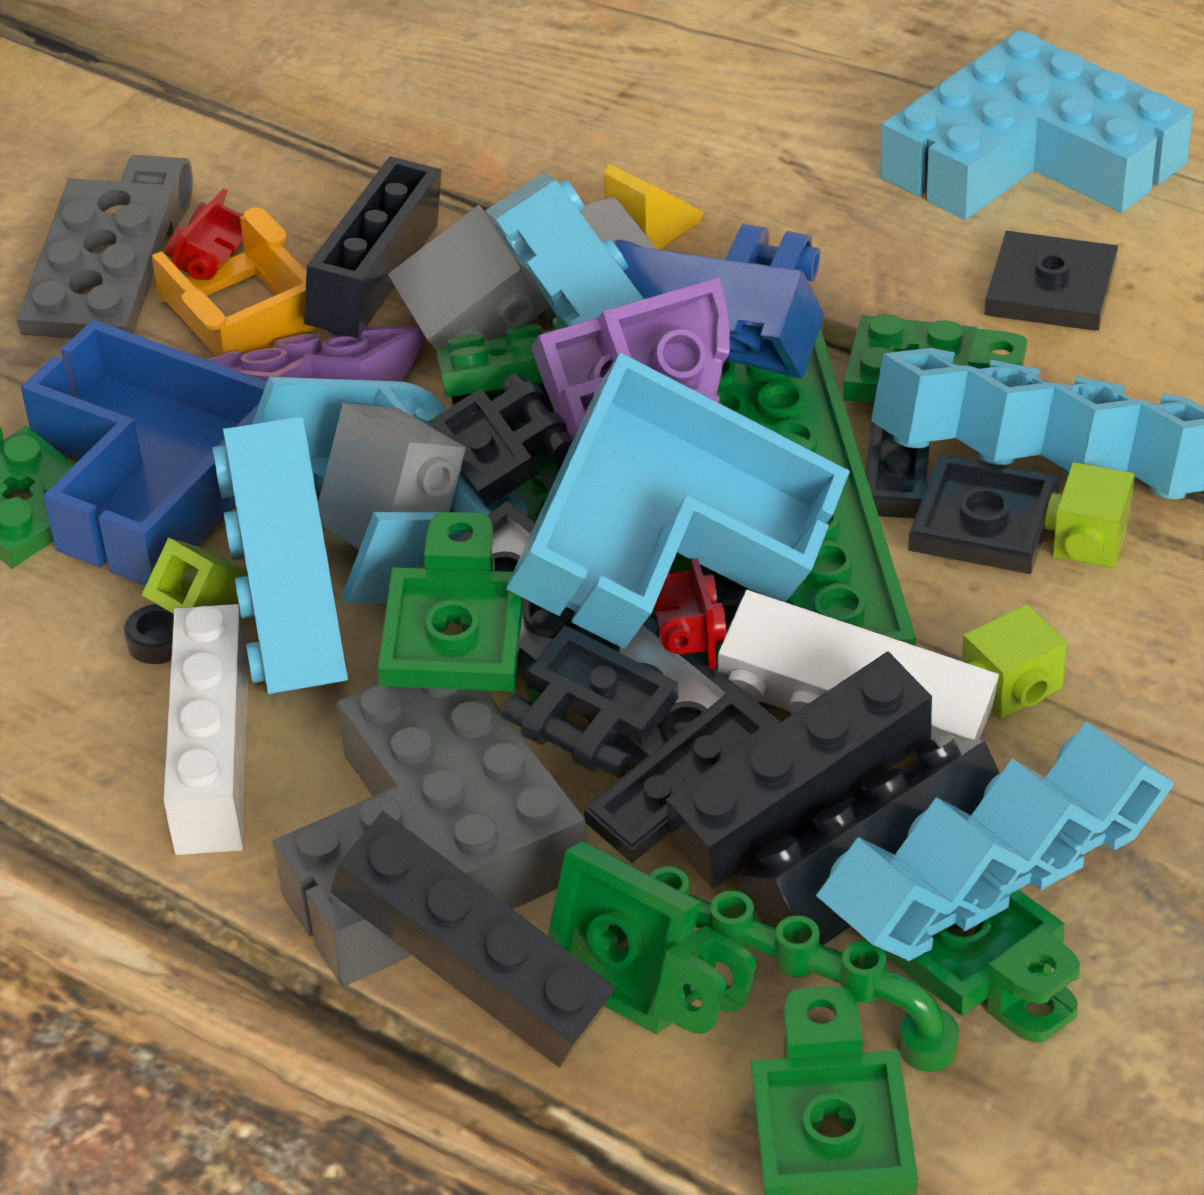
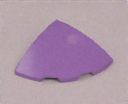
(672, 333)
(377, 355)

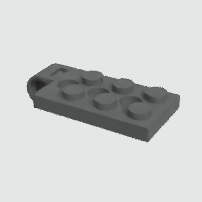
(153, 197)

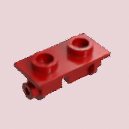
(208, 240)
(689, 613)

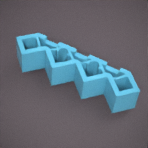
(562, 251)
(1015, 415)
(1020, 834)

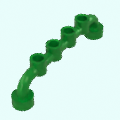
(926, 1033)

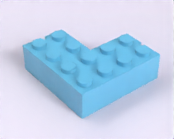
(1039, 112)
(663, 477)
(284, 555)

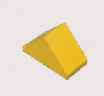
(653, 209)

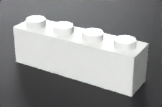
(796, 655)
(207, 730)

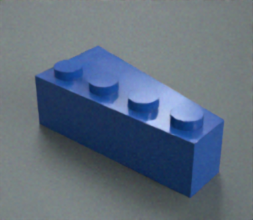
(768, 307)

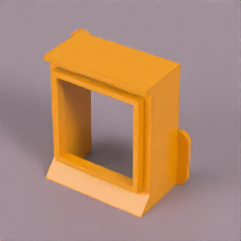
(258, 324)

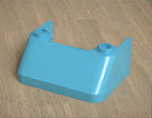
(391, 537)

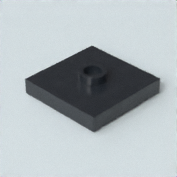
(1051, 280)
(983, 514)

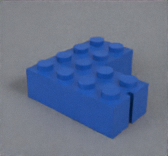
(144, 444)

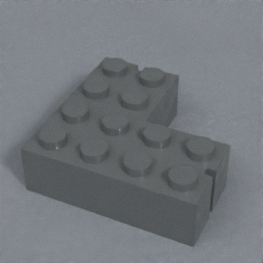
(454, 780)

